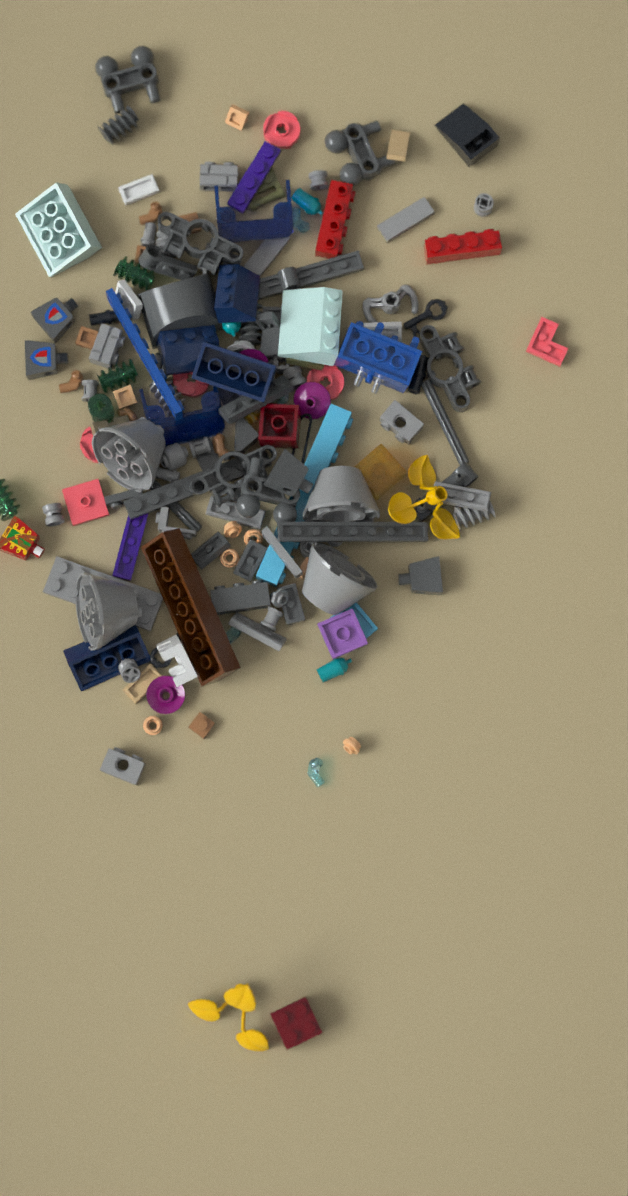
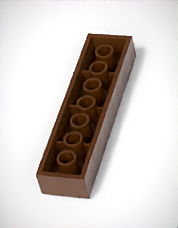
(190, 607)

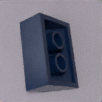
(236, 294)
(181, 347)

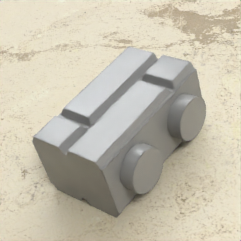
(223, 176)
(107, 346)

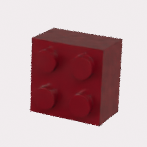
(280, 425)
(296, 1023)

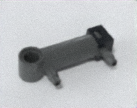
(462, 476)

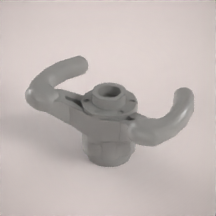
(390, 302)

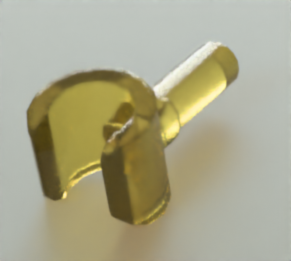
(252, 417)

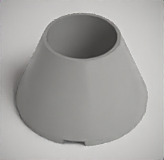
(340, 496)
(333, 581)

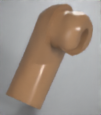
(153, 214)
(73, 383)
(126, 411)
(218, 445)

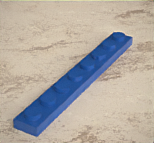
(149, 360)

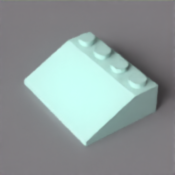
(58, 229)
(310, 325)

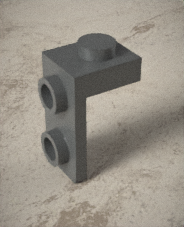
(270, 333)

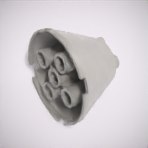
(130, 452)
(104, 609)

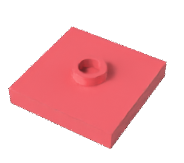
(85, 502)

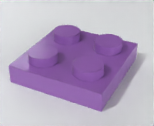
(342, 633)

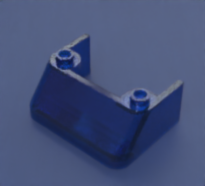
(251, 230)
(193, 425)

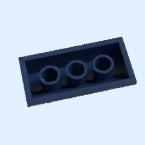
(234, 371)
(100, 665)

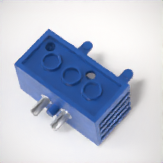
(378, 357)

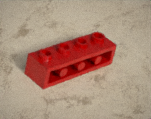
(334, 220)
(462, 246)

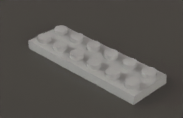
(63, 581)

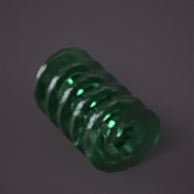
(134, 274)
(118, 376)
(99, 402)
(7, 506)

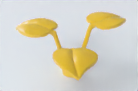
(402, 509)
(241, 998)

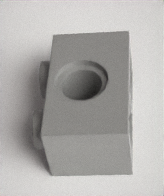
(398, 412)
(131, 774)

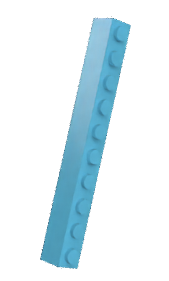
(320, 457)

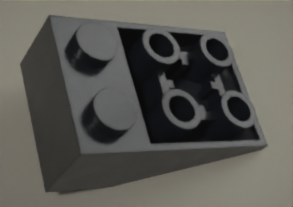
(468, 134)

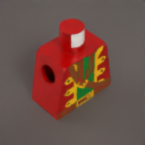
(20, 540)

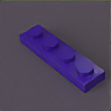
(254, 177)
(129, 547)

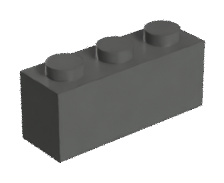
(240, 597)

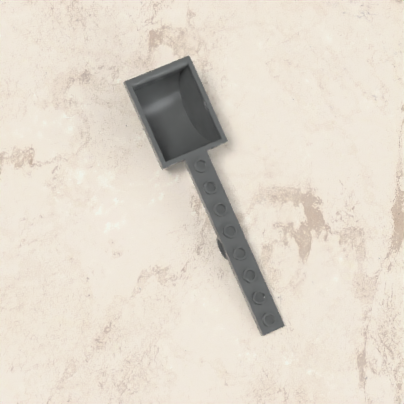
(192, 300)

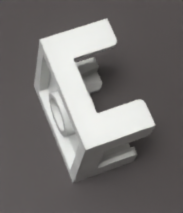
(184, 670)

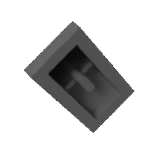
(244, 436)

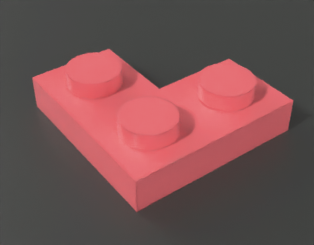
(543, 346)

